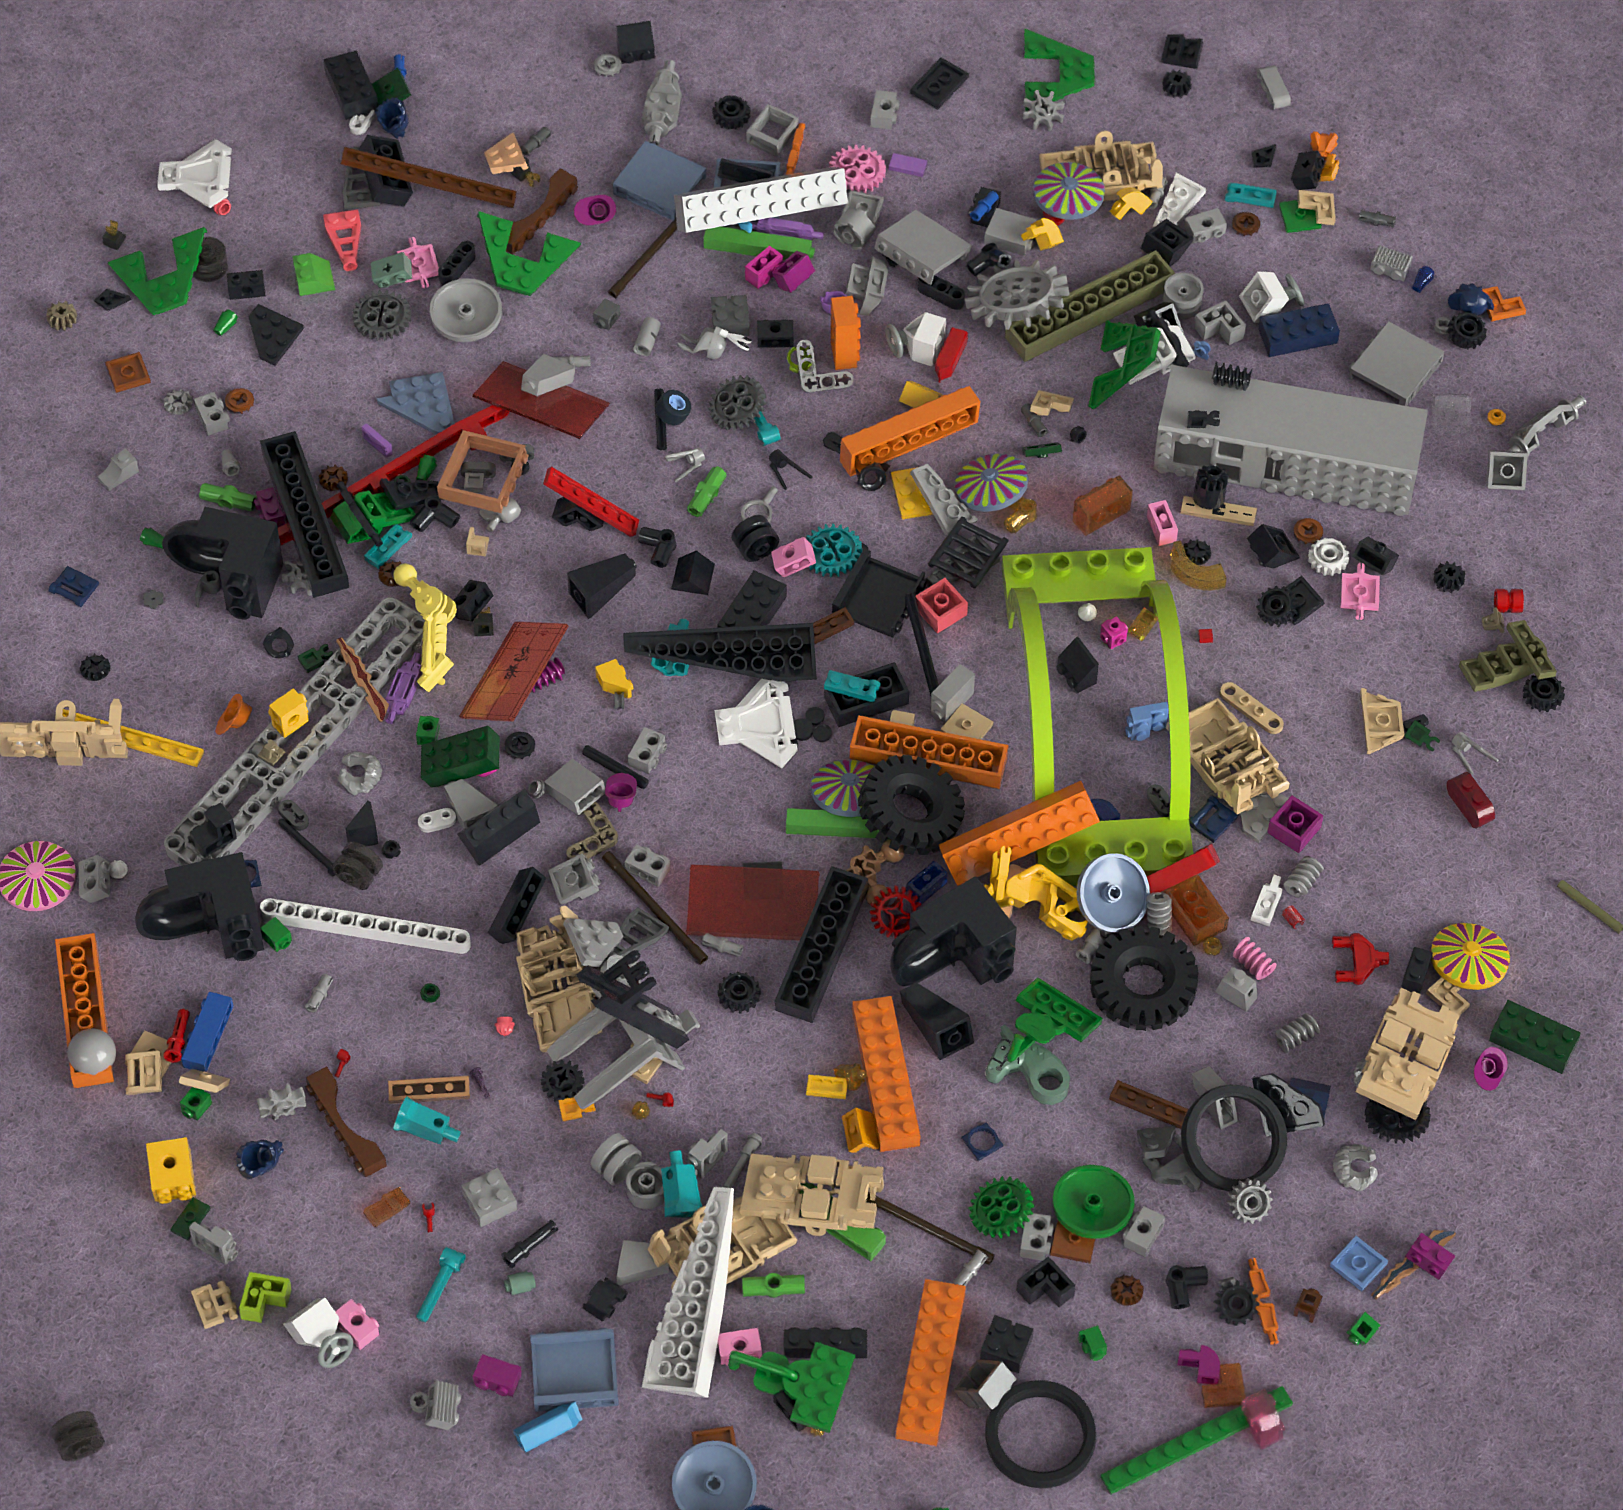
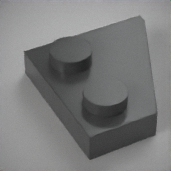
(1155, 1141)

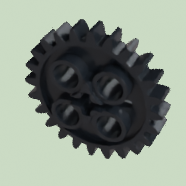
(1386, 1122)

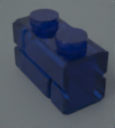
(927, 882)

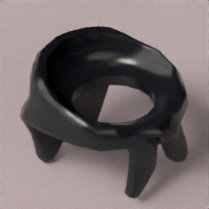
(880, 474)
(279, 633)

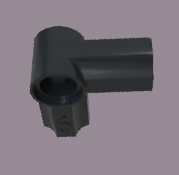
(989, 257)
(427, 515)
(658, 539)
(1178, 1288)

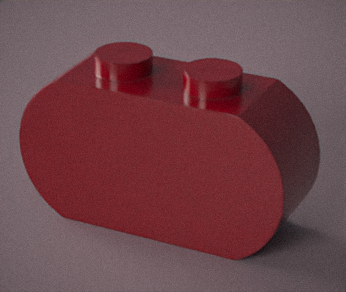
(1471, 800)

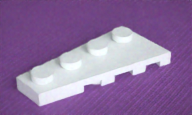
(1180, 200)

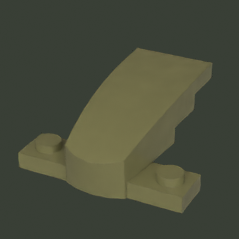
(1509, 660)

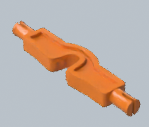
(794, 153)
(1265, 1310)

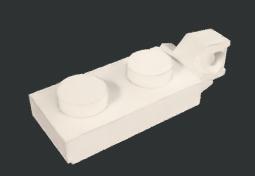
(1267, 902)

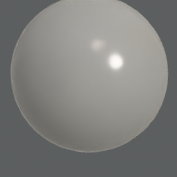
(91, 1051)

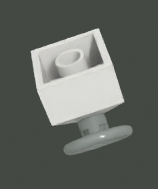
(1267, 297)
(922, 337)
(317, 1328)

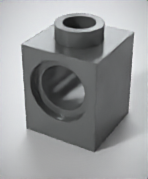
(606, 314)

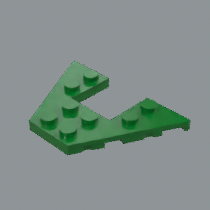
(1075, 67)
(517, 272)
(169, 289)
(1139, 353)

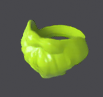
(794, 367)

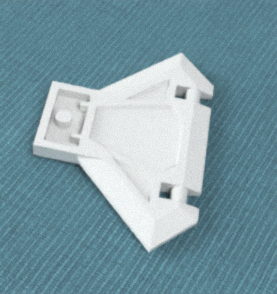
(200, 174)
(761, 722)

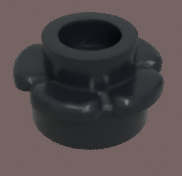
(1078, 432)
(391, 844)

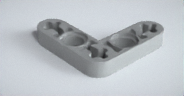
(804, 375)

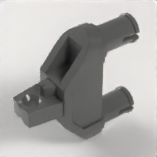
(1174, 1172)

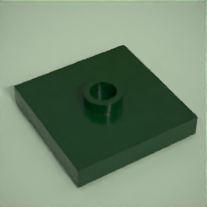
(391, 86)

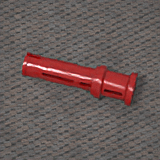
(176, 1041)

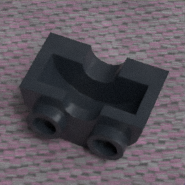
(603, 1298)

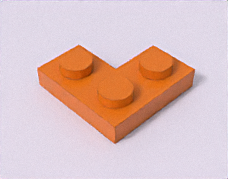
(1504, 308)

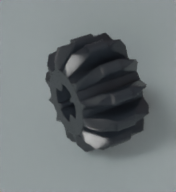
(1177, 83)
(1449, 576)

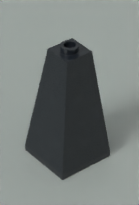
(600, 582)
(939, 1021)

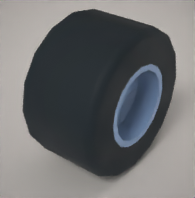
(673, 407)

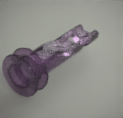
(477, 1074)

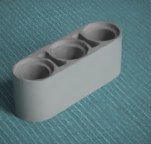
(1274, 87)

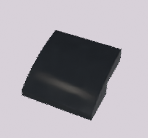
(1182, 51)

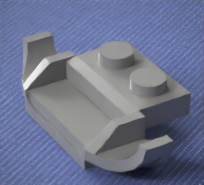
(867, 284)

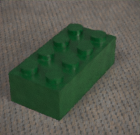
(460, 756)
(1534, 1036)

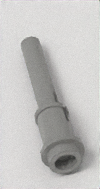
(750, 1147)

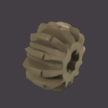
(61, 315)

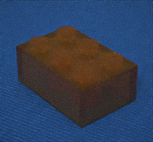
(1102, 505)
(1196, 910)

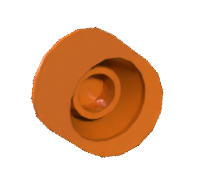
(234, 715)

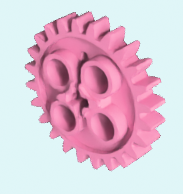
(861, 168)

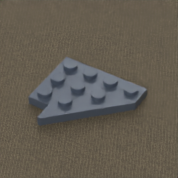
(421, 401)

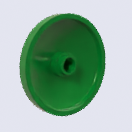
(1093, 1201)

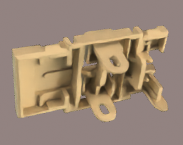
(1104, 159)
(1215, 729)
(552, 1010)
(753, 1239)

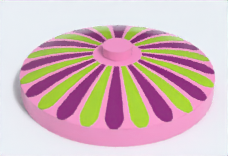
(37, 876)

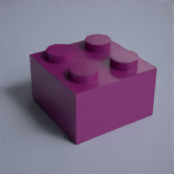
(1295, 824)

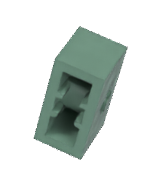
(391, 270)

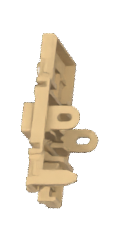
(67, 737)
(1394, 1079)
(775, 1187)

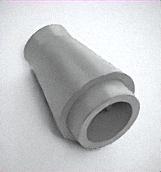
(229, 463)

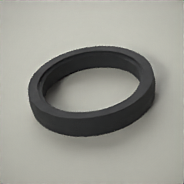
(1258, 1099)
(1050, 1390)

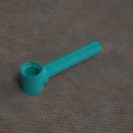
(767, 432)
(450, 1262)

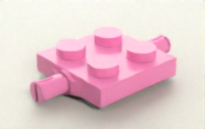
(423, 262)
(1360, 591)

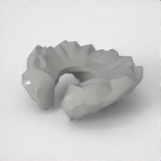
(368, 780)
(1344, 1172)

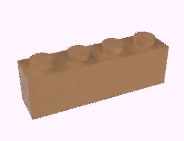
(429, 1089)

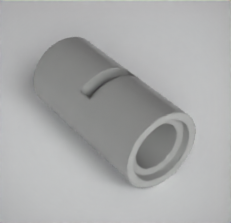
(647, 336)

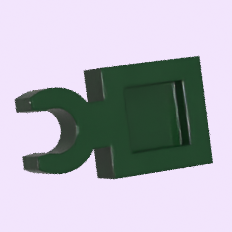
(314, 659)
(1419, 734)

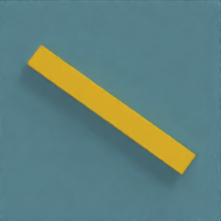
(152, 744)

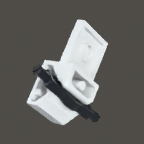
(1171, 350)

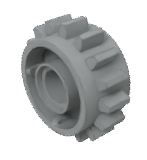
(1242, 1193)

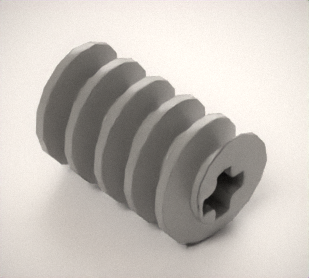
(1303, 876)
(1159, 912)
(1296, 1031)

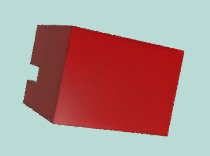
(1205, 636)

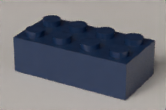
(1299, 330)

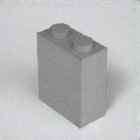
(1006, 231)
(952, 693)
(575, 787)

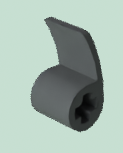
(209, 583)

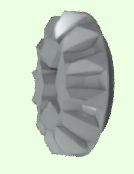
(611, 60)
(178, 408)

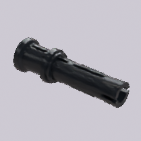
(522, 1249)

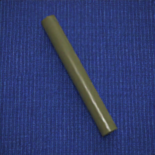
(1590, 906)

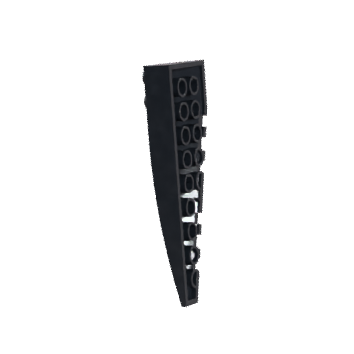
(761, 651)

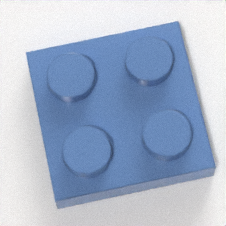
(1358, 1263)

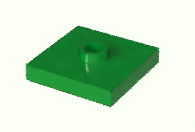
(1296, 218)

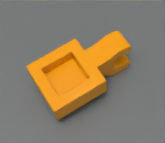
(1330, 169)
(571, 1110)

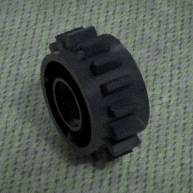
(731, 112)
(1466, 330)
(1283, 613)
(1543, 701)
(743, 983)
(1247, 1302)

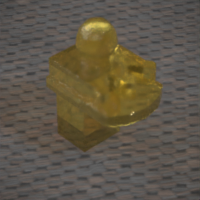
(853, 1074)

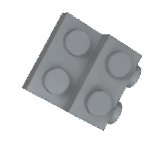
(574, 879)
(707, 1154)
(214, 1242)

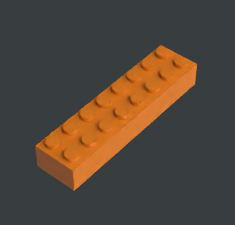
(910, 430)
(960, 756)
(1021, 830)
(82, 996)
(886, 1074)
(930, 1362)

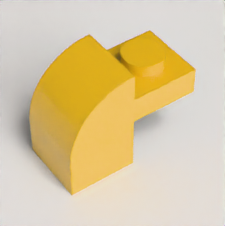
(1130, 198)
(1045, 232)

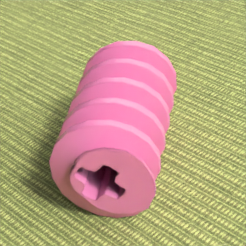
(1252, 960)

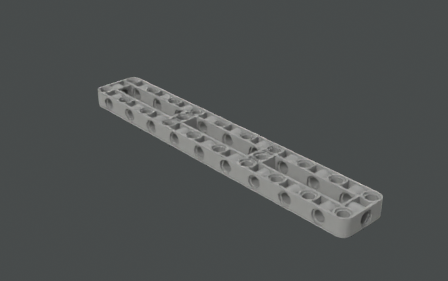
(316, 743)

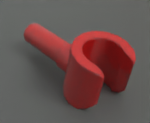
(344, 1058)
(666, 1098)
(428, 1214)

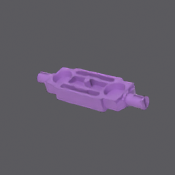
(786, 228)
(404, 688)

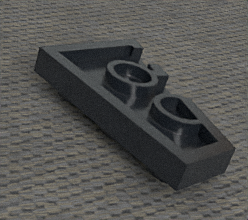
(408, 494)

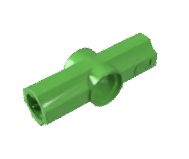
(706, 491)
(227, 496)
(786, 1285)

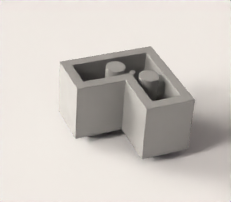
(1220, 320)

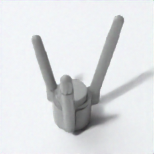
(693, 456)
(1464, 743)

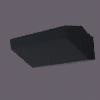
(1421, 718)

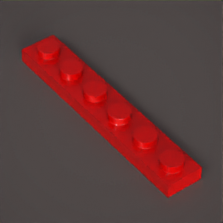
(591, 501)

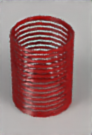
(1297, 915)

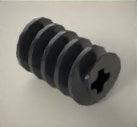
(1231, 376)

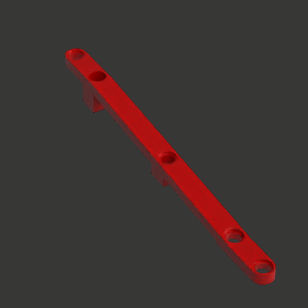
(407, 461)

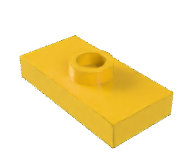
(826, 1086)

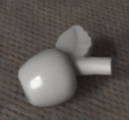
(508, 514)

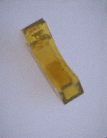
(1193, 575)

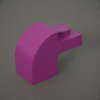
(1206, 1362)

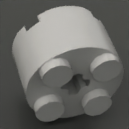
(854, 228)
(645, 1186)

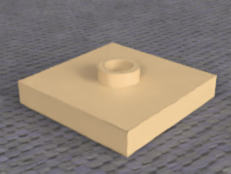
(967, 723)
(151, 1042)
(204, 1080)

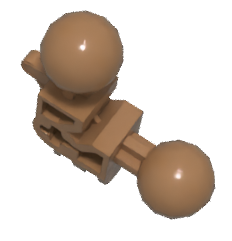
(870, 864)

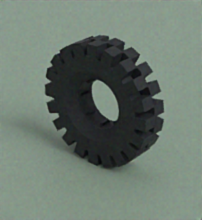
(913, 779)
(1141, 949)

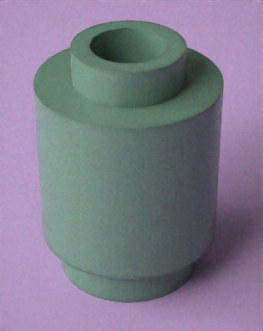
(519, 1282)

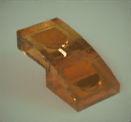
(388, 1206)

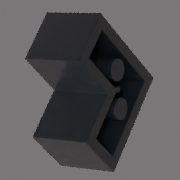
(569, 513)
(215, 832)
(1047, 1279)

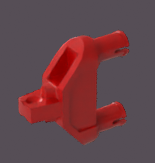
(1364, 958)

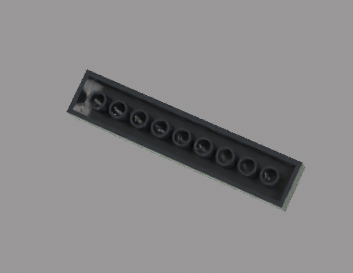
(304, 514)

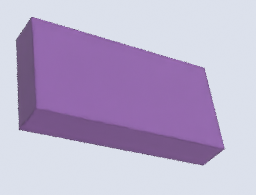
(907, 165)
(376, 440)

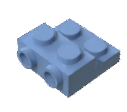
(1144, 719)

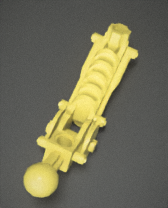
(437, 612)

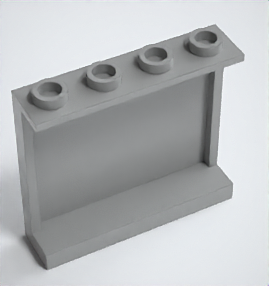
(921, 245)
(1397, 363)

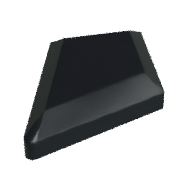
(1264, 156)
(111, 299)

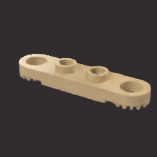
(1251, 708)

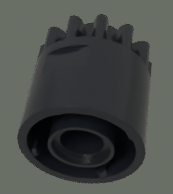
(1210, 487)

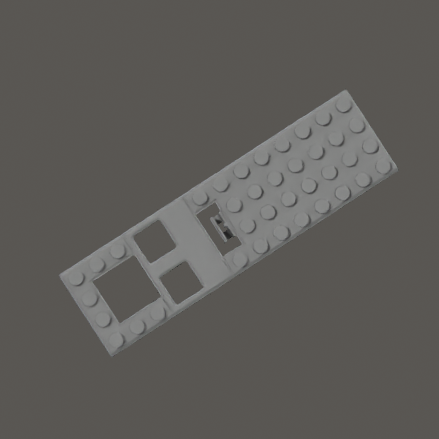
(1293, 440)

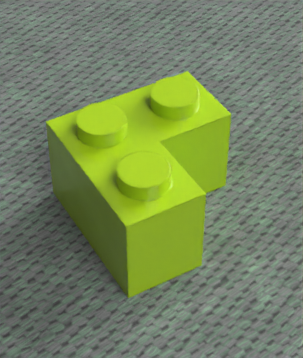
(263, 1291)

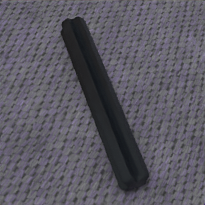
(660, 425)
(613, 765)

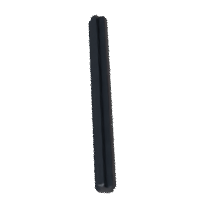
(921, 641)

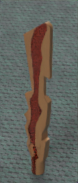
(362, 678)

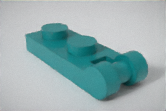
(1250, 195)
(391, 544)
(851, 686)

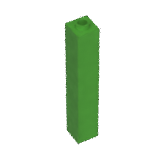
(754, 243)
(826, 824)

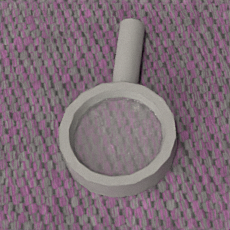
(759, 507)

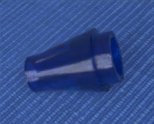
(1423, 278)

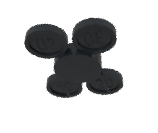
(804, 727)

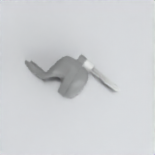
(714, 342)

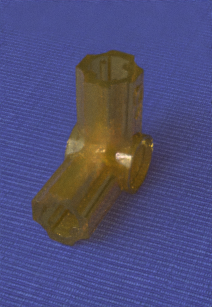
(1024, 513)

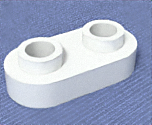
(362, 121)
(437, 820)

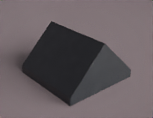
(693, 574)
(363, 827)

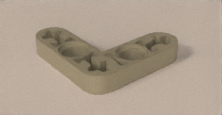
(600, 833)

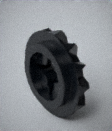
(1204, 551)
(91, 673)
(525, 739)

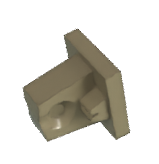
(1494, 621)
(271, 752)

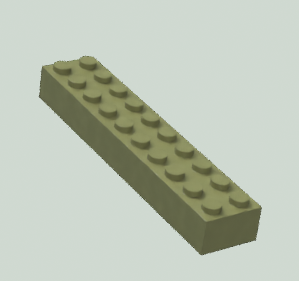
(1091, 306)

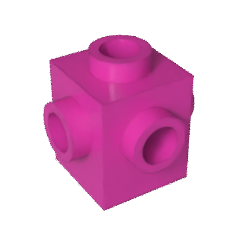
(1113, 632)

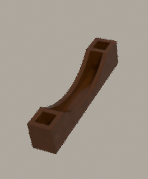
(561, 187)
(365, 1152)

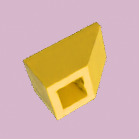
(613, 679)

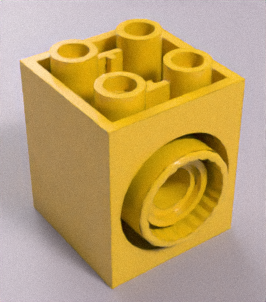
(171, 1170)

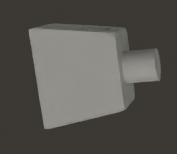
(1238, 988)

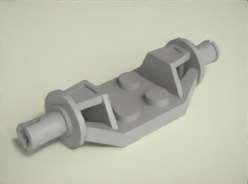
(662, 103)
(1526, 438)

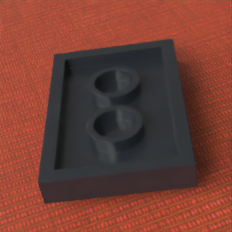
(939, 83)

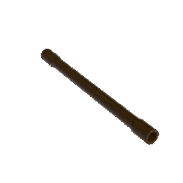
(621, 284)
(693, 949)
(929, 1228)

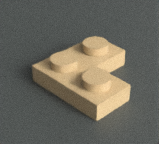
(1318, 201)
(1045, 401)
(1446, 994)

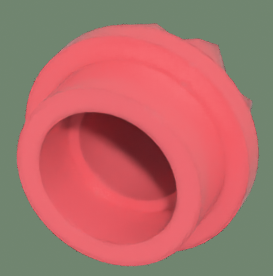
(222, 207)
(504, 1025)

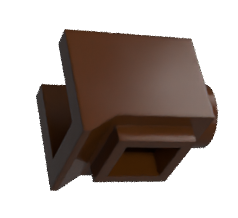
(1310, 1295)

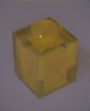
(1143, 624)

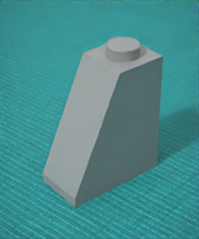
(547, 375)
(467, 802)
(1221, 1110)
(637, 1263)

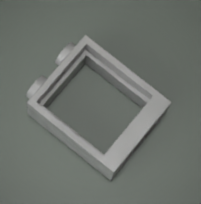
(768, 143)

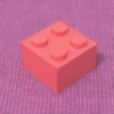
(941, 605)

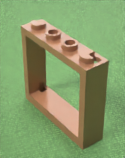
(489, 444)

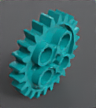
(842, 542)

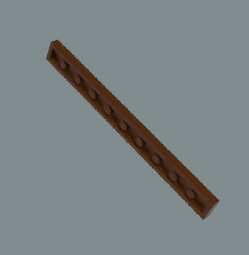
(428, 177)

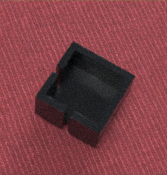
(1007, 1343)

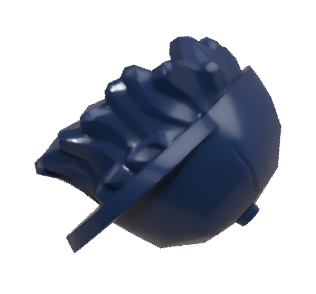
(393, 117)
(1470, 299)
(258, 1157)

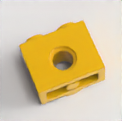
(288, 712)

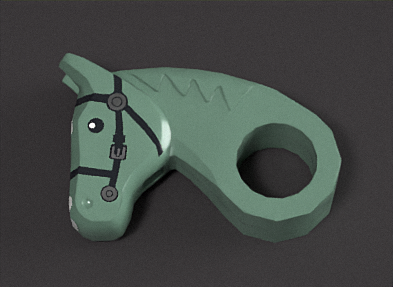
(1034, 1064)

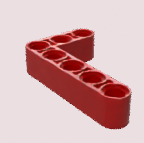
(1183, 869)

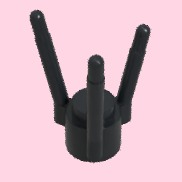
(780, 460)

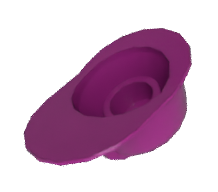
(595, 210)
(620, 790)
(1490, 1068)

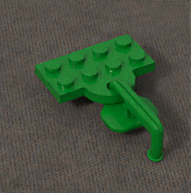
(1049, 1016)
(816, 1390)

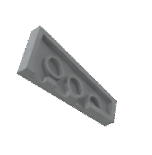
(940, 499)

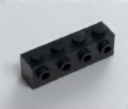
(517, 905)
(801, 1342)

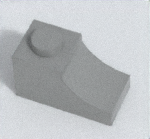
(119, 470)

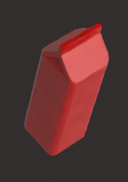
(950, 353)

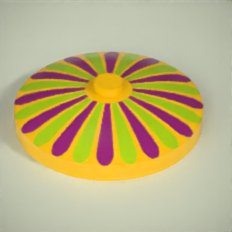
(1470, 956)

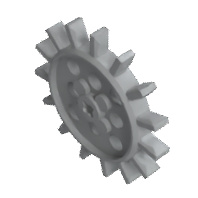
(1017, 294)

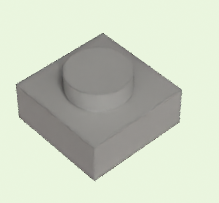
(474, 482)

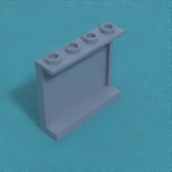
(655, 178)
(574, 1368)

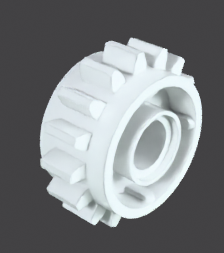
(1328, 556)

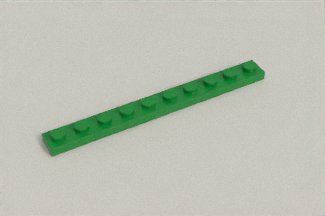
(1184, 1445)

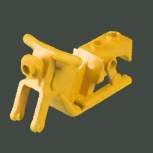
(1038, 885)

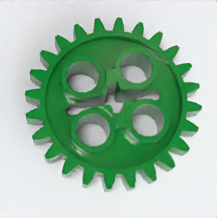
(1001, 1207)

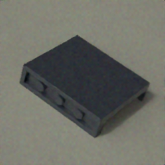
(877, 593)

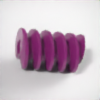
(551, 670)

